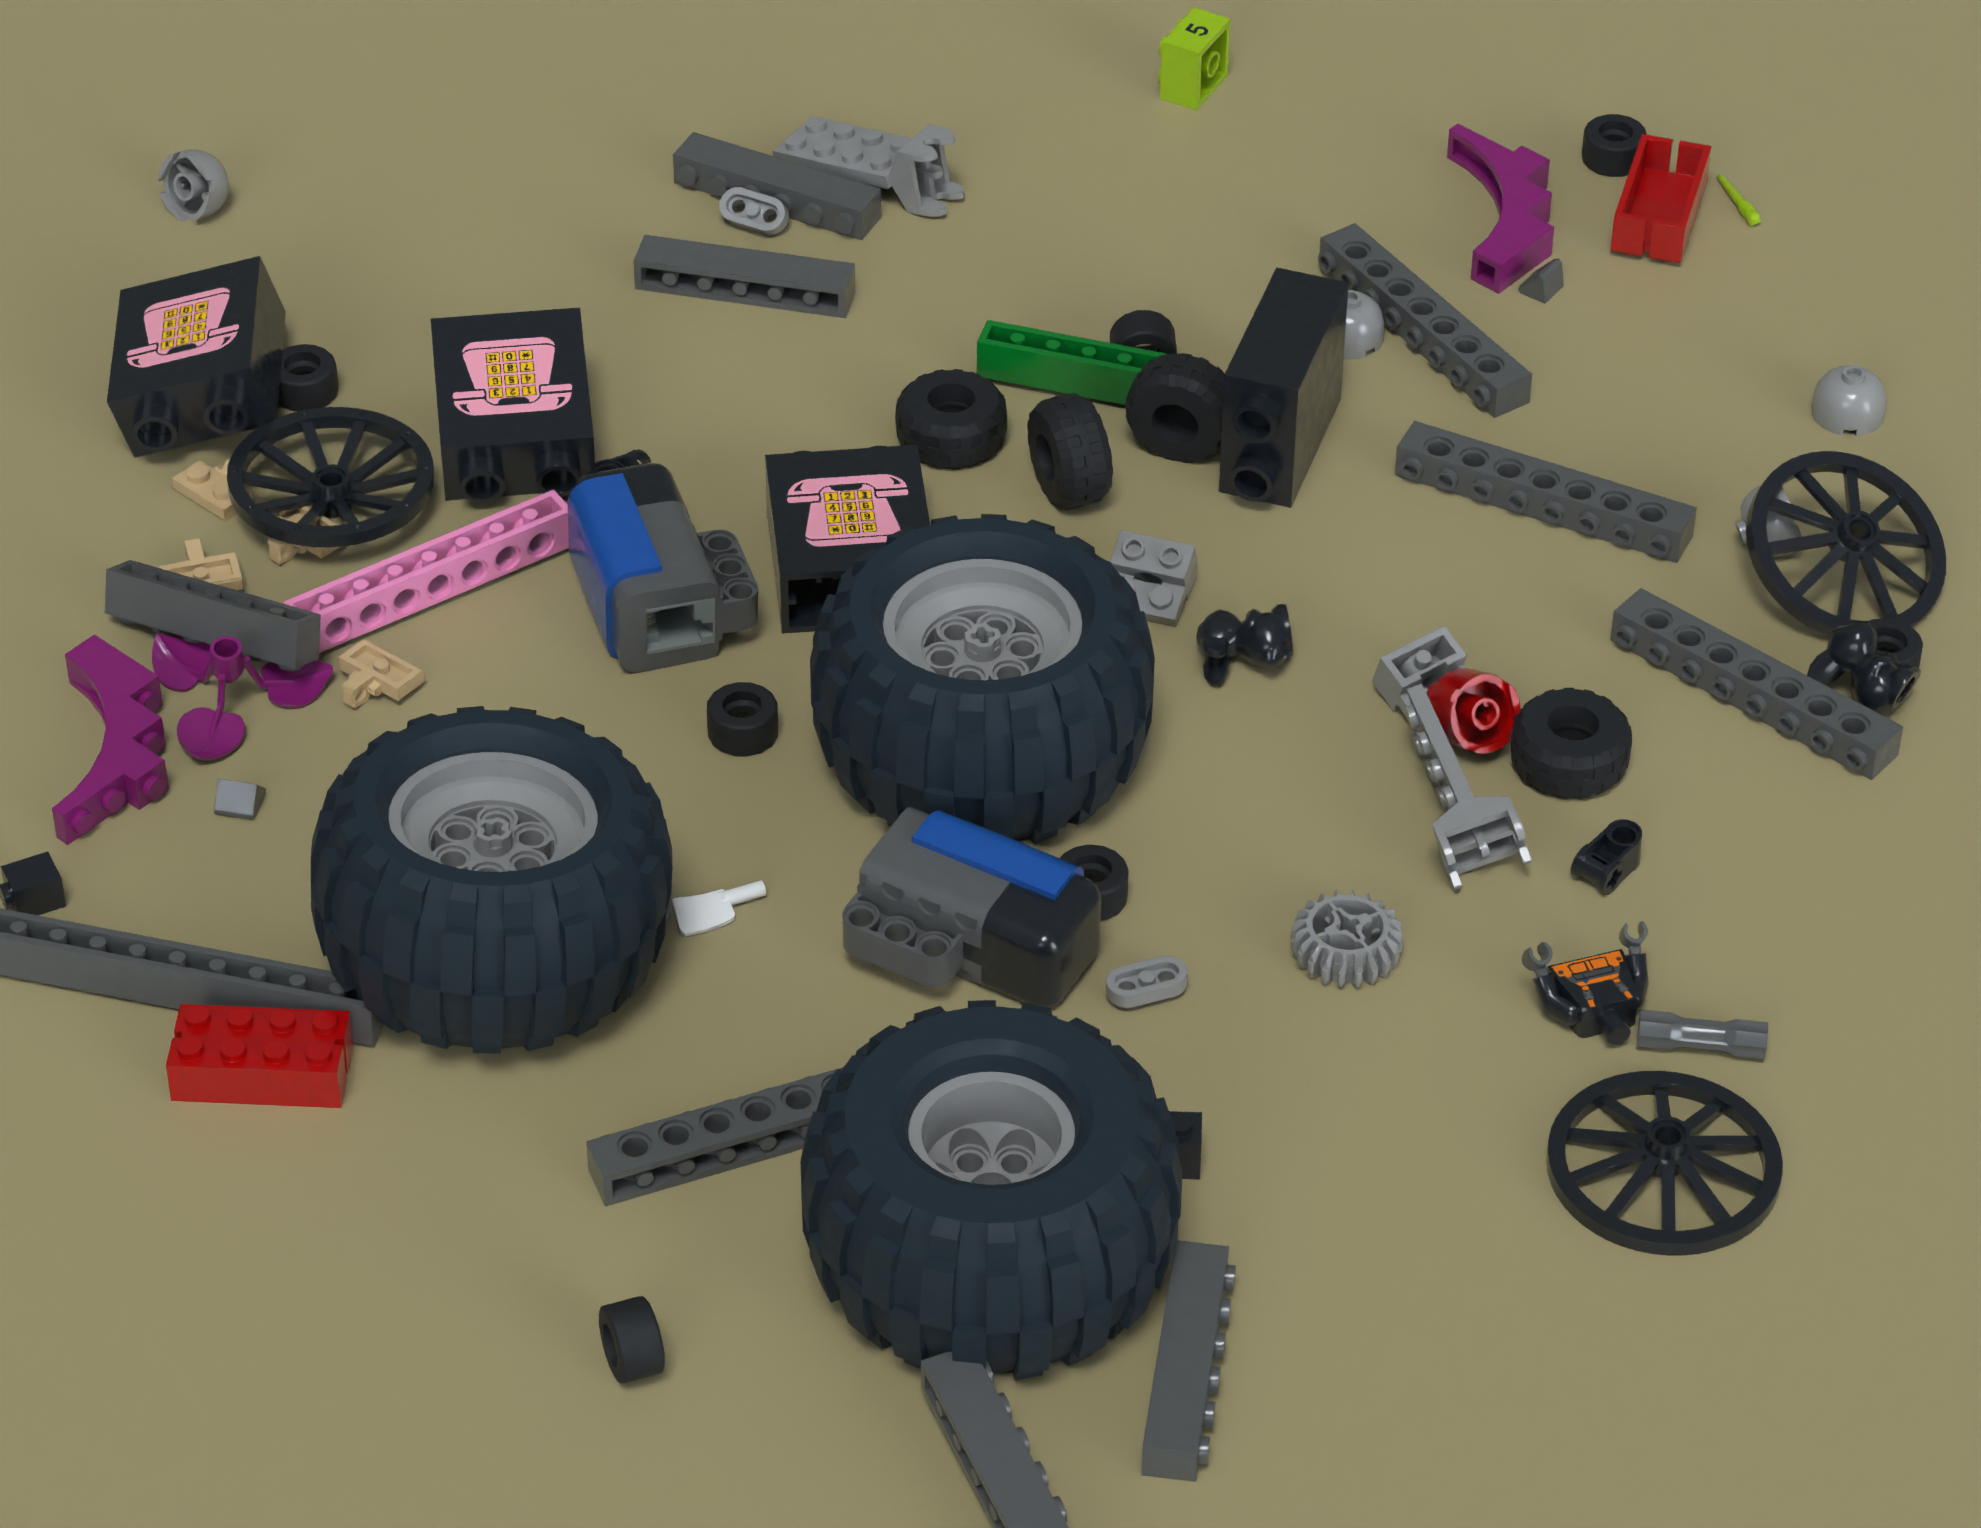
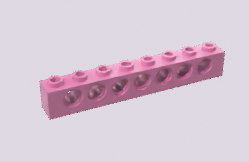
(437, 569)

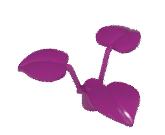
(217, 734)

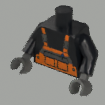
(1595, 991)

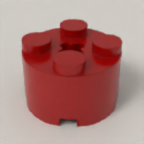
(1474, 709)

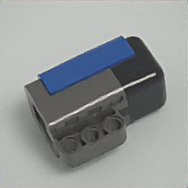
(649, 575)
(973, 905)

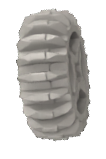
(1346, 939)

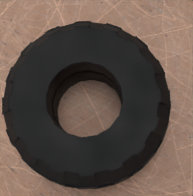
(1155, 409)
(951, 418)
(1070, 451)
(1571, 743)

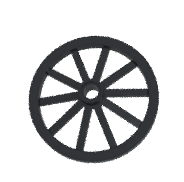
(330, 486)
(1849, 536)
(1666, 1151)

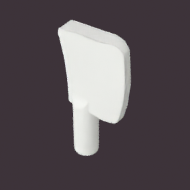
(713, 909)

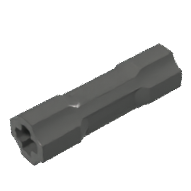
(1734, 1037)

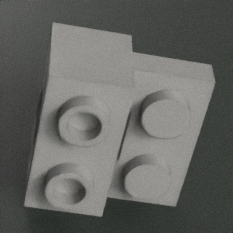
(1157, 572)
(1415, 664)

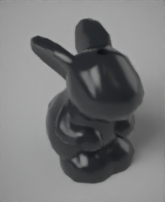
(1260, 639)
(1875, 677)

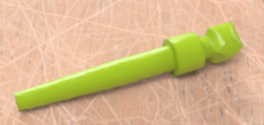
(1744, 207)

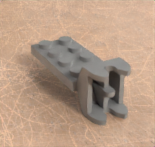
(879, 159)
(1473, 828)

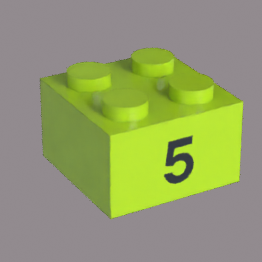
(1194, 58)

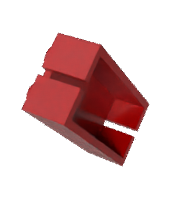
(1657, 204)
(260, 1056)

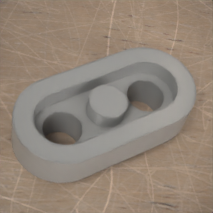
(756, 212)
(1146, 981)

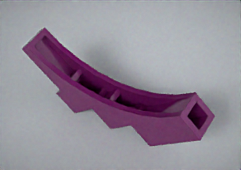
(1518, 187)
(128, 761)

